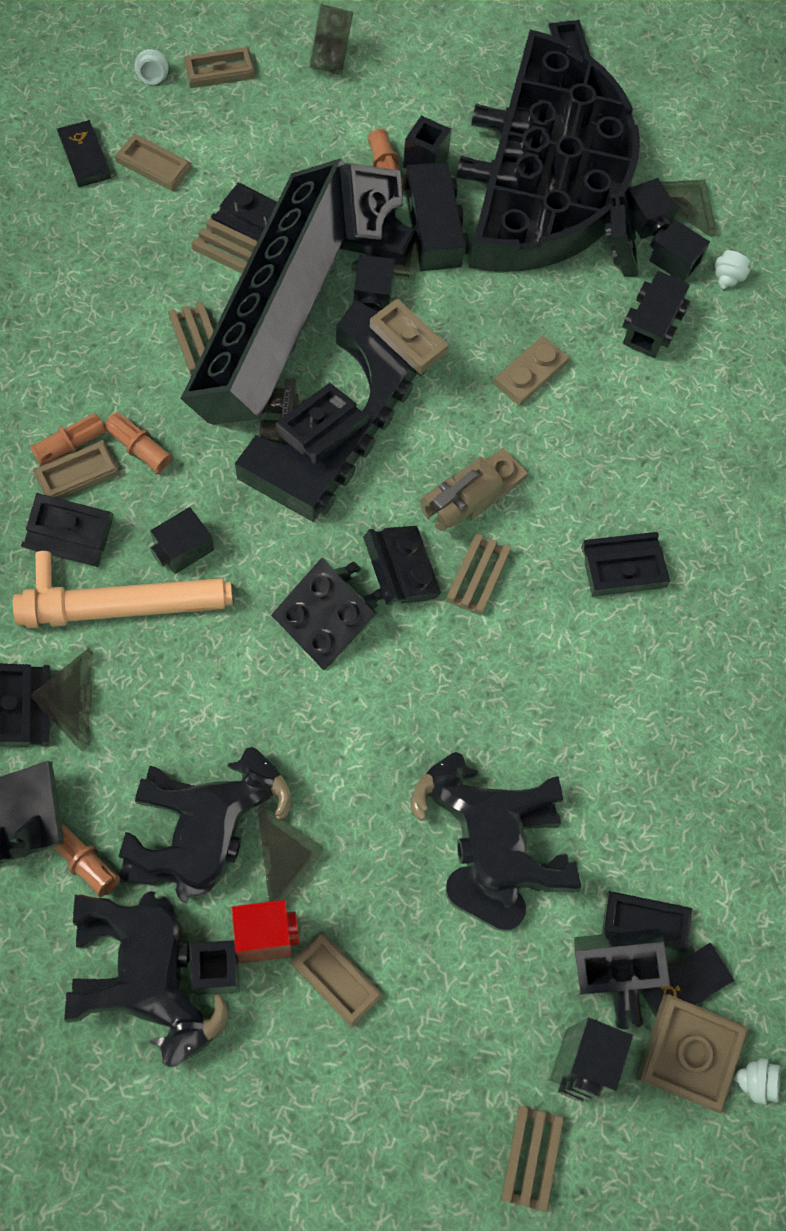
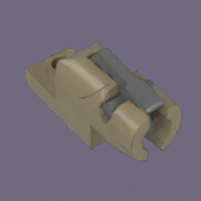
(473, 489)

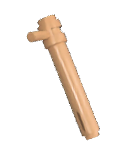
(60, 606)

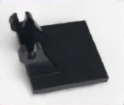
(326, 612)
(29, 812)

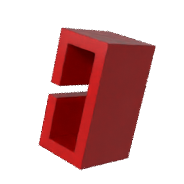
(264, 931)

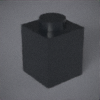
(427, 143)
(650, 208)
(678, 250)
(374, 281)
(180, 541)
(214, 967)

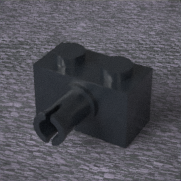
(622, 966)

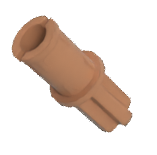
(382, 151)
(68, 439)
(138, 442)
(87, 864)

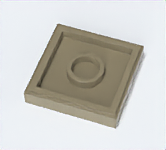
(692, 1053)

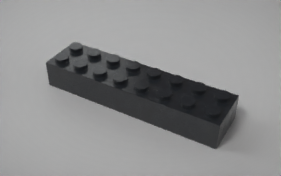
(271, 299)

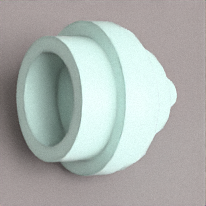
(151, 66)
(731, 268)
(760, 1081)

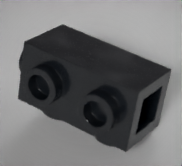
(659, 306)

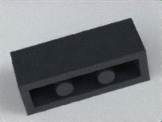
(439, 219)
(590, 1060)

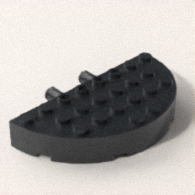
(557, 160)

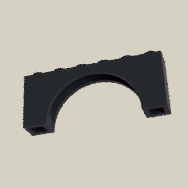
(291, 476)

